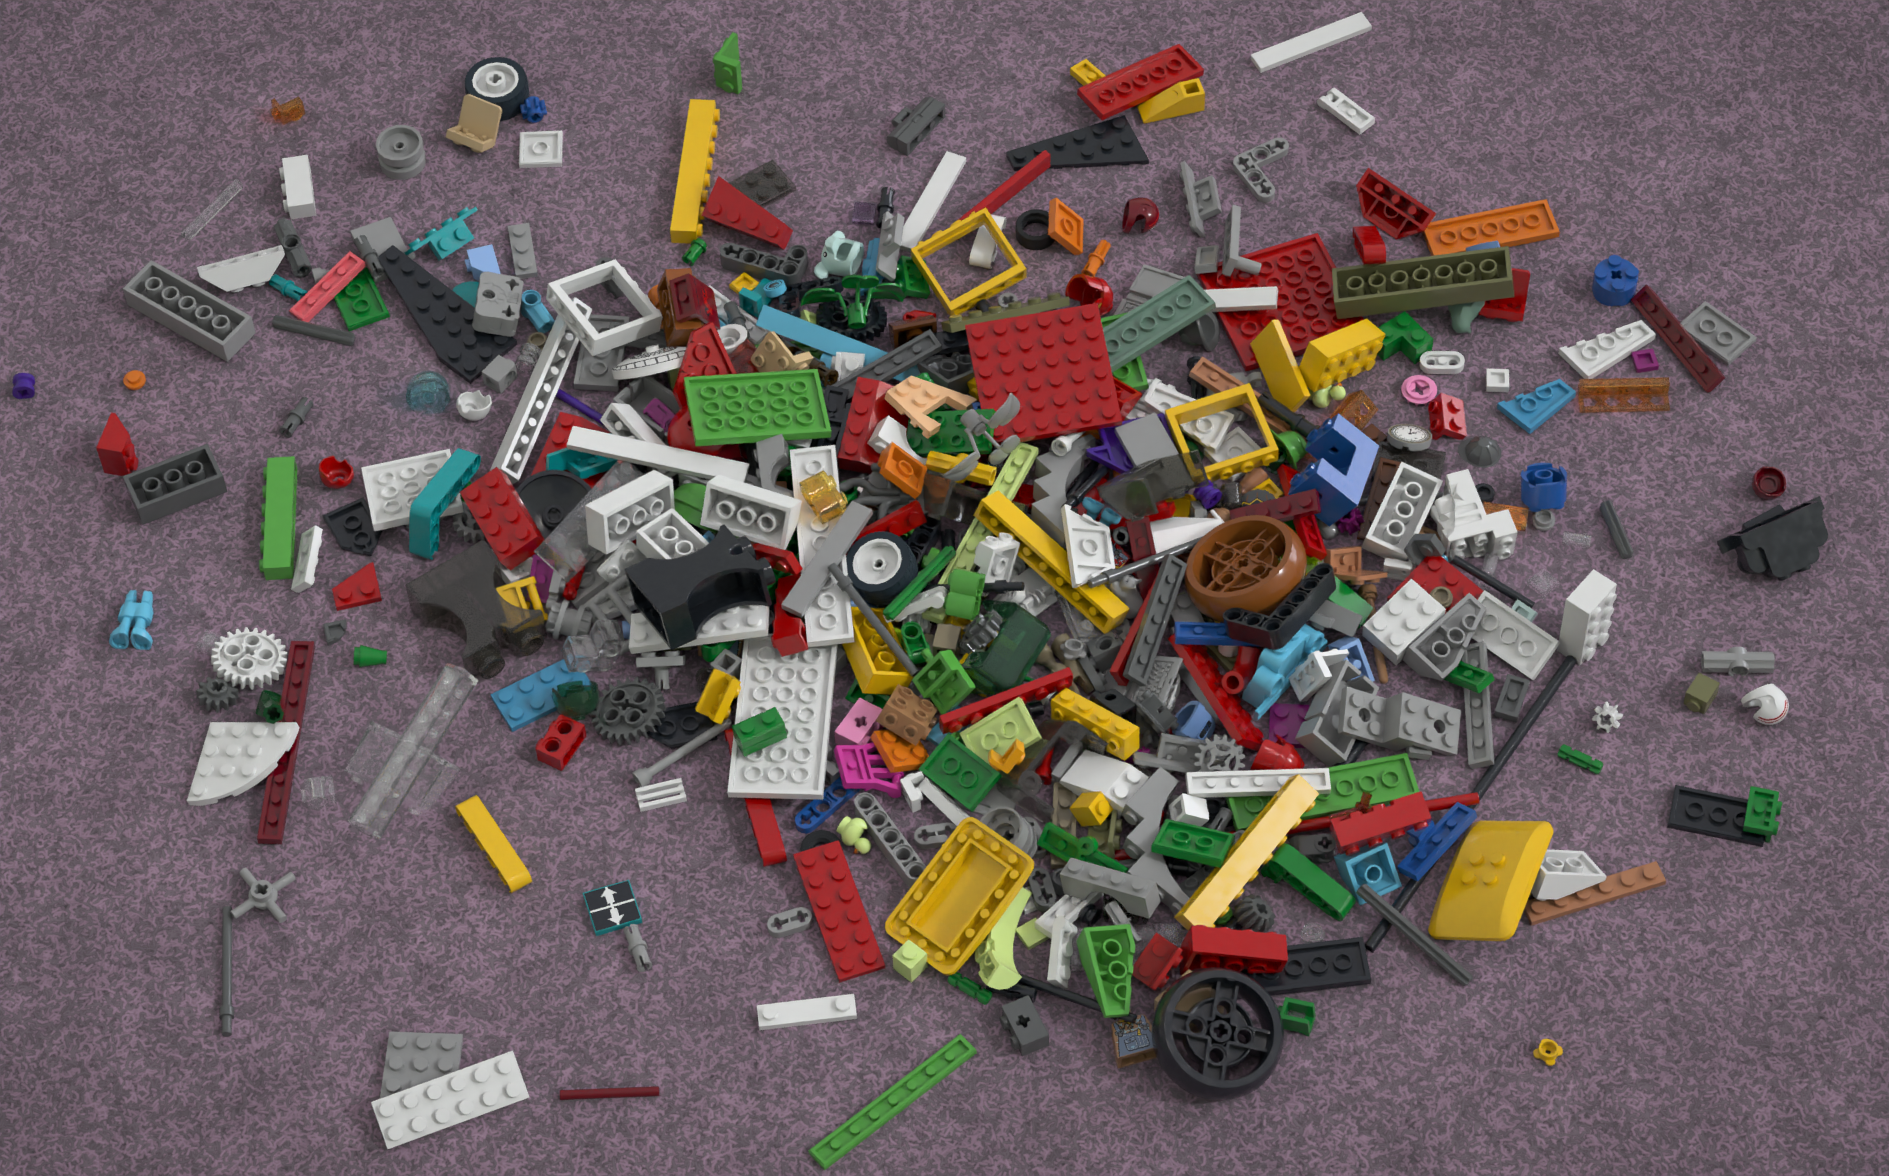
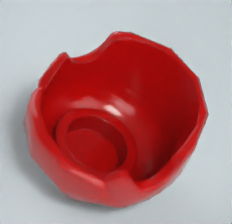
(331, 468)

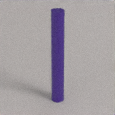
(579, 406)

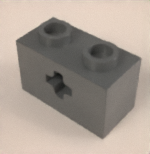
(1033, 1035)

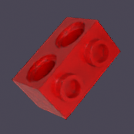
(564, 744)

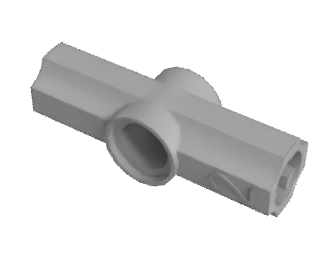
(1737, 661)

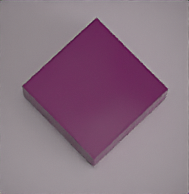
(1644, 360)

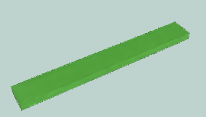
(892, 1102)

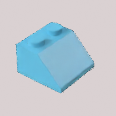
(1370, 867)

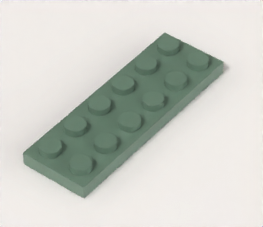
(1155, 321)

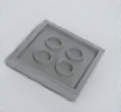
(419, 1058)

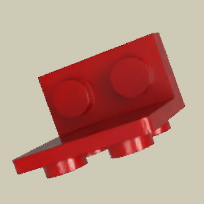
(1156, 962)

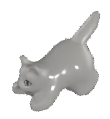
(1126, 591)

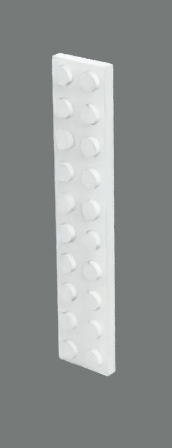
(830, 614)

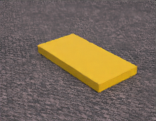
(1280, 366)

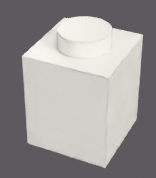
(1189, 810)

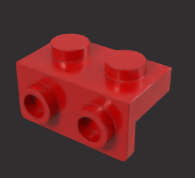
(1447, 417)

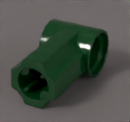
(269, 706)

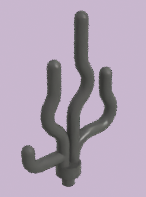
(881, 496)

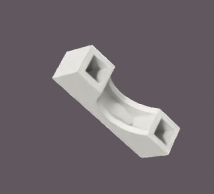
(891, 431)

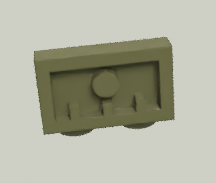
(1107, 835)

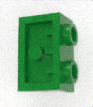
(911, 279)
(1761, 812)

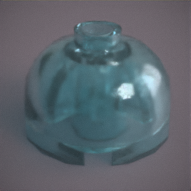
(426, 389)

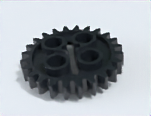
(831, 316)

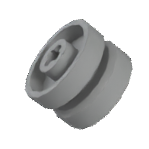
(401, 152)

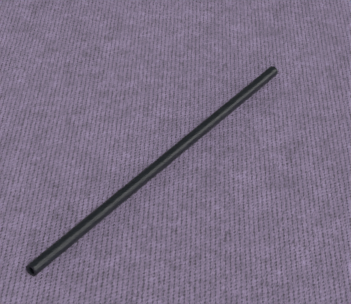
(1483, 785)

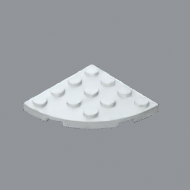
(238, 758)

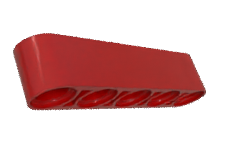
(1369, 245)

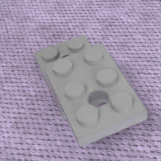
(1399, 721)

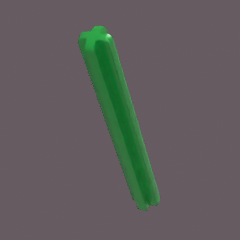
(919, 583)

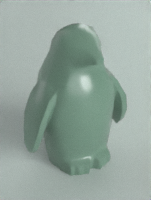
(1463, 315)

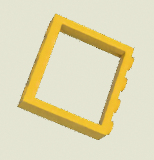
(984, 291)
(1214, 404)

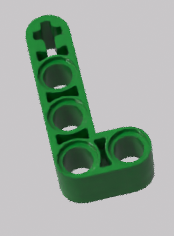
(1309, 881)

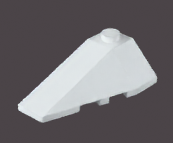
(1179, 530)

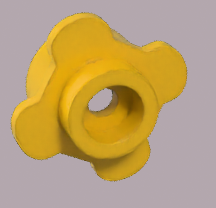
(1548, 1045)

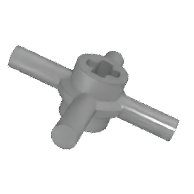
(263, 895)

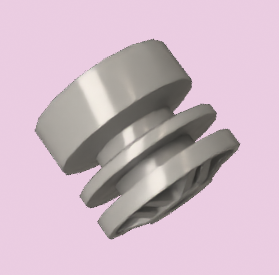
(1013, 828)

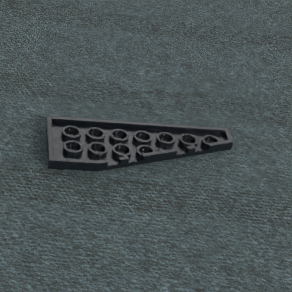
(443, 317)

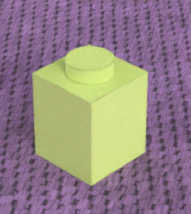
(910, 960)

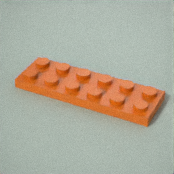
(1507, 225)

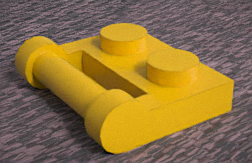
(514, 596)

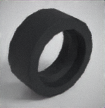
(1029, 241)

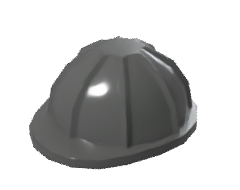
(1480, 451)

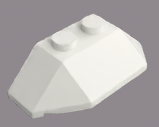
(243, 270)

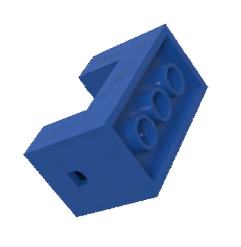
(1341, 469)

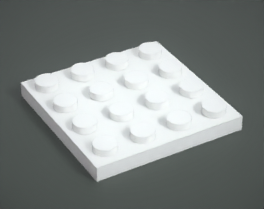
(397, 483)

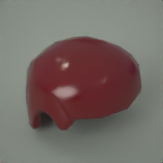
(1769, 479)

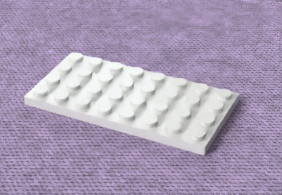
(803, 695)

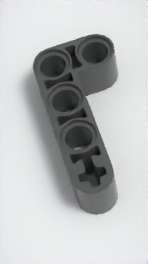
(765, 265)

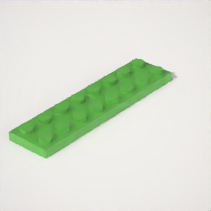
(1382, 777)

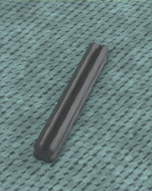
(313, 330)

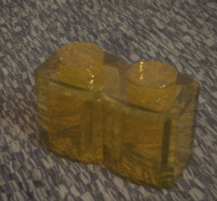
(823, 496)

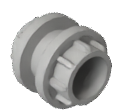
(568, 621)

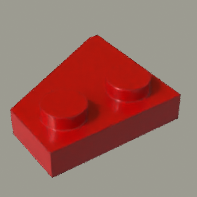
(358, 589)

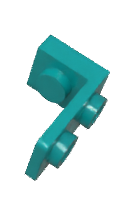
(754, 300)

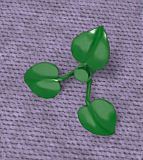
(856, 312)

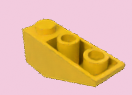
(1175, 101)

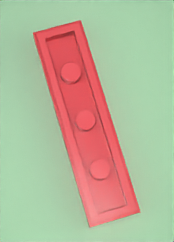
(328, 287)

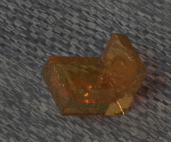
(289, 111)

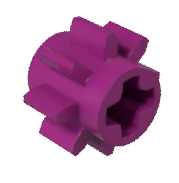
(1350, 522)

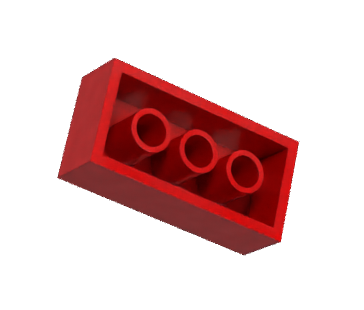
(503, 518)

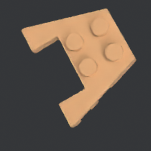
(919, 398)

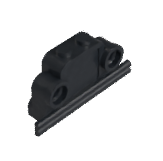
(1780, 542)

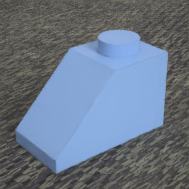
(481, 260)
(1356, 654)

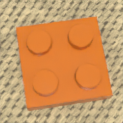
(1065, 226)
(897, 752)

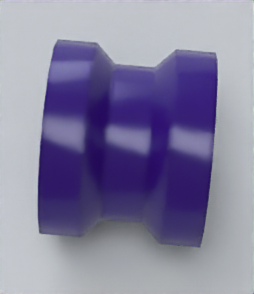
(23, 386)
(1208, 495)

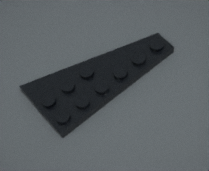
(1092, 146)

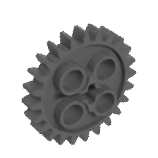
(628, 711)

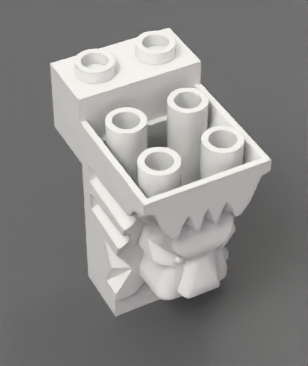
(1464, 523)

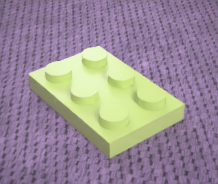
(1001, 730)

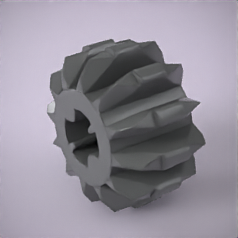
(1254, 914)

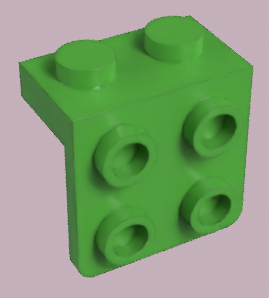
(727, 66)

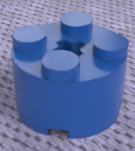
(1615, 281)
(1543, 487)

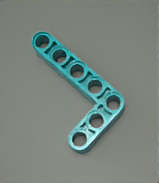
(436, 498)

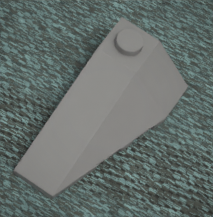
(1444, 643)

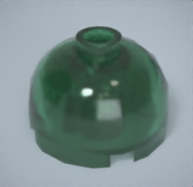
(576, 699)

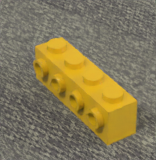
(1117, 732)

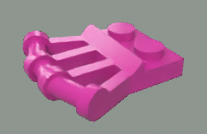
(856, 770)

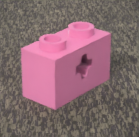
(858, 724)

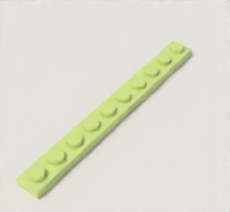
(1008, 484)

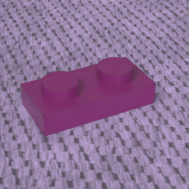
(543, 575)

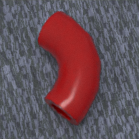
(1243, 670)

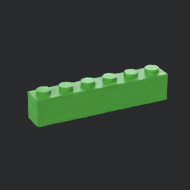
(279, 518)

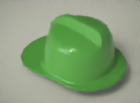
(1293, 445)

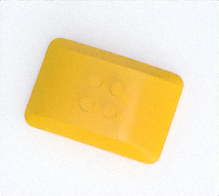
(1490, 880)
(960, 895)

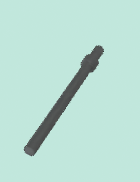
(1111, 575)
(846, 585)
(226, 1011)

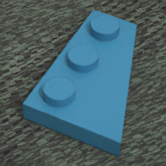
(1535, 408)

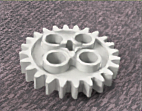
(249, 658)

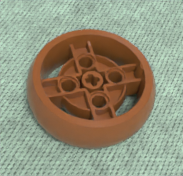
(1245, 566)

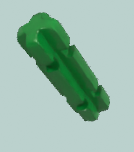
(1580, 759)
(970, 988)

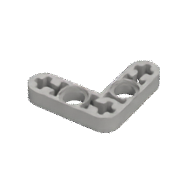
(1254, 164)

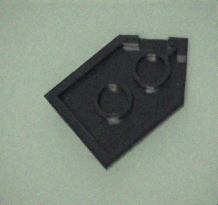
(353, 527)
(681, 725)

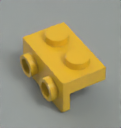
(718, 696)

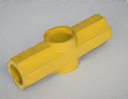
(943, 463)

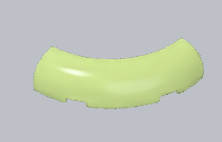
(996, 950)

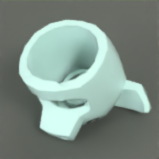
(839, 256)

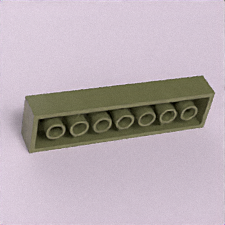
(1423, 282)

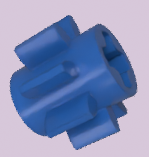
(533, 109)

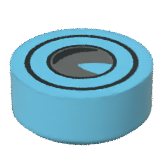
(775, 288)

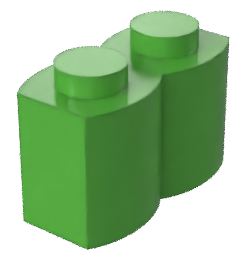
(964, 593)

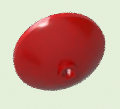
(681, 435)

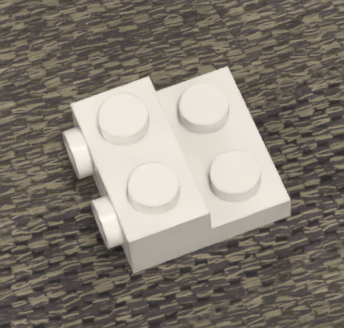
(996, 557)

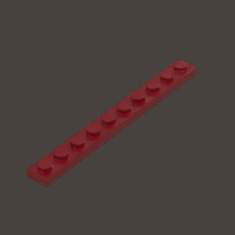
(281, 778)

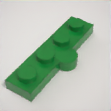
(1068, 846)

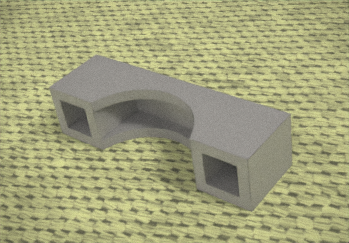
(772, 458)
(1135, 893)

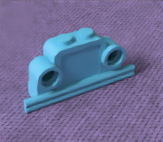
(1277, 666)

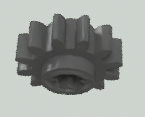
(216, 694)

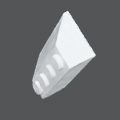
(750, 511)

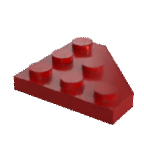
(703, 357)

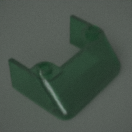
(1011, 652)

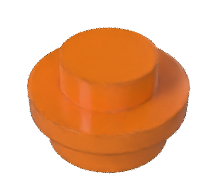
(134, 380)

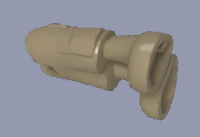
(1047, 659)

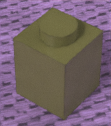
(1701, 693)

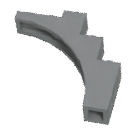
(1145, 812)

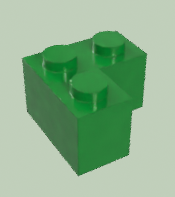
(1405, 336)

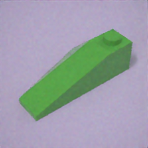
(1108, 963)

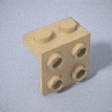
(477, 124)
(775, 356)

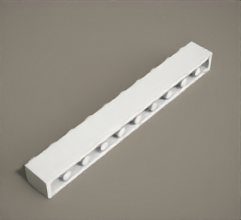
(538, 397)

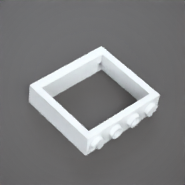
(592, 340)

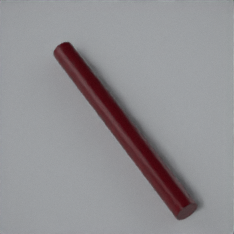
(609, 1093)

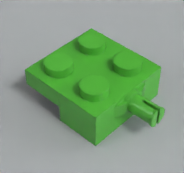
(943, 680)

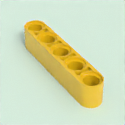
(494, 843)

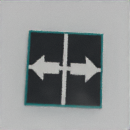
(612, 907)

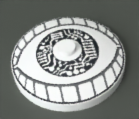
(650, 362)

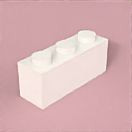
(297, 187)
(625, 422)

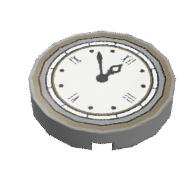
(1410, 436)

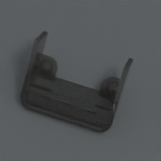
(1138, 489)
(953, 500)
(1023, 783)

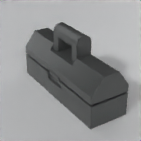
(917, 126)

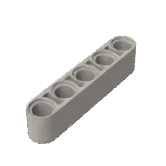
(889, 832)

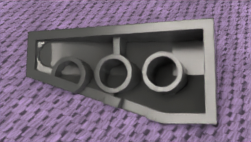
(949, 371)

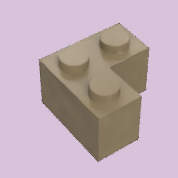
(945, 638)

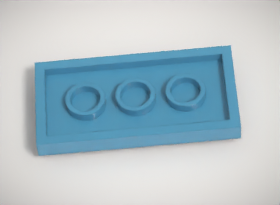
(532, 696)

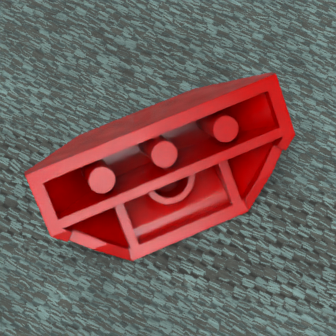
(1391, 207)

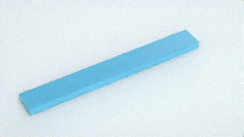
(821, 338)

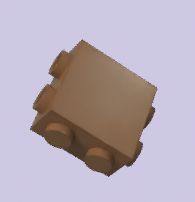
(908, 715)

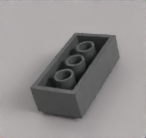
(175, 484)

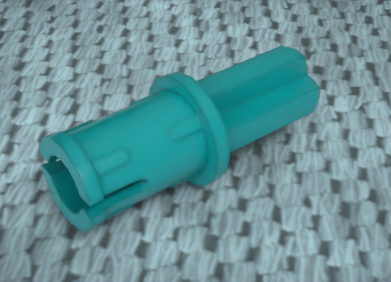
(286, 287)

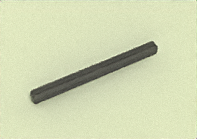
(1414, 934)

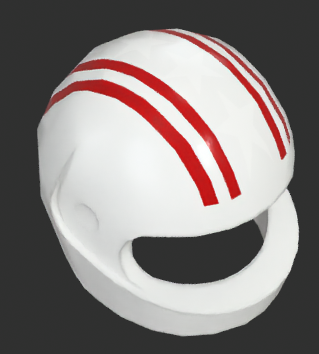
(1772, 702)

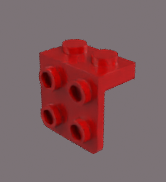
(1510, 308)

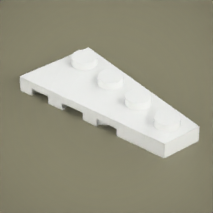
(1606, 350)
(1206, 430)

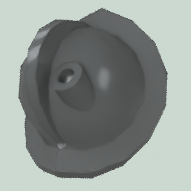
(1202, 331)

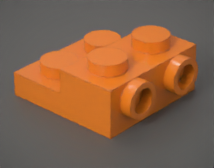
(902, 470)

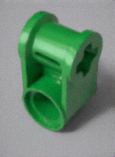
(913, 645)

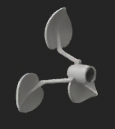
(976, 425)

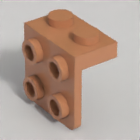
(1347, 566)

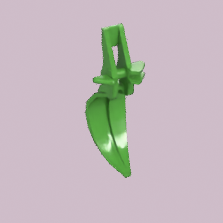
(689, 504)

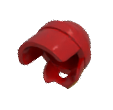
(1090, 291)
(1276, 756)

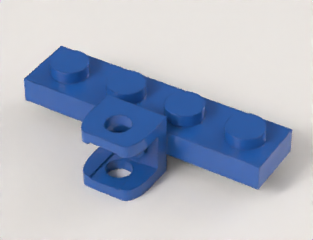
(1435, 840)

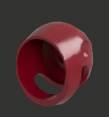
(1139, 209)

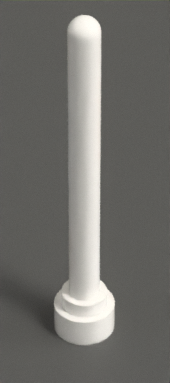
(1063, 444)

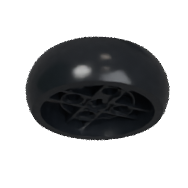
(1262, 1043)

